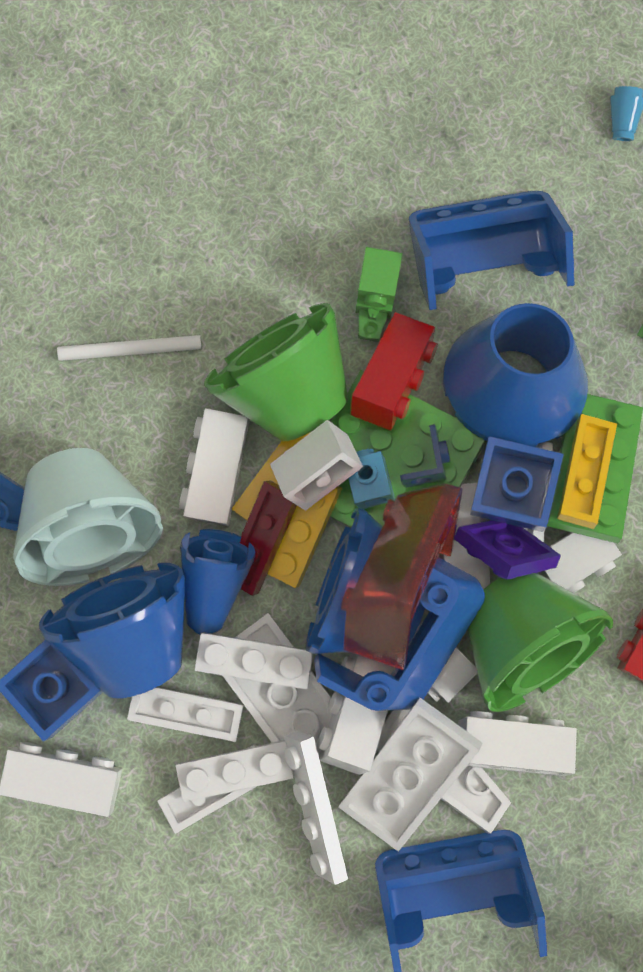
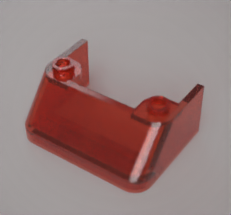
(397, 571)

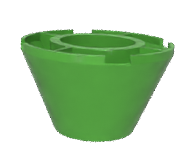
(286, 375)
(531, 637)

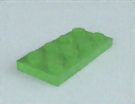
(620, 469)

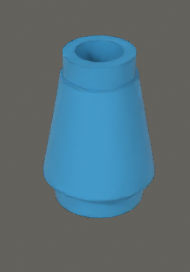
(626, 112)

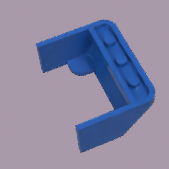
(489, 236)
(453, 603)
(456, 879)

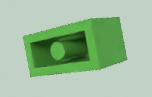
(377, 291)

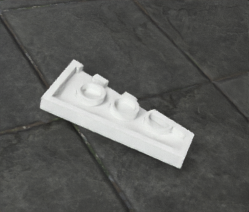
(471, 793)

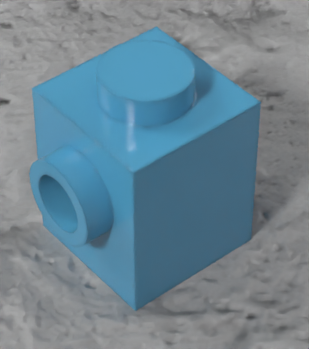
(372, 482)

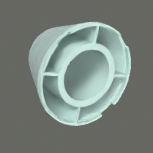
(81, 519)

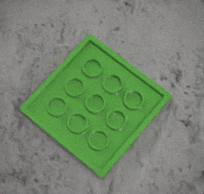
(406, 449)

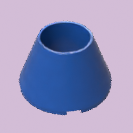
(510, 403)
(343, 572)
(123, 631)

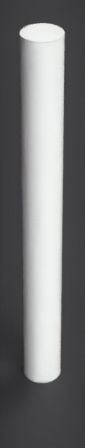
(129, 347)

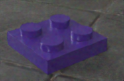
(507, 548)

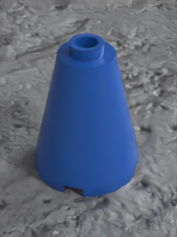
(214, 574)

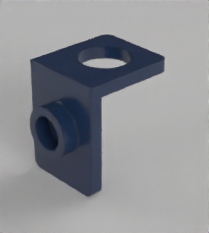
(432, 475)

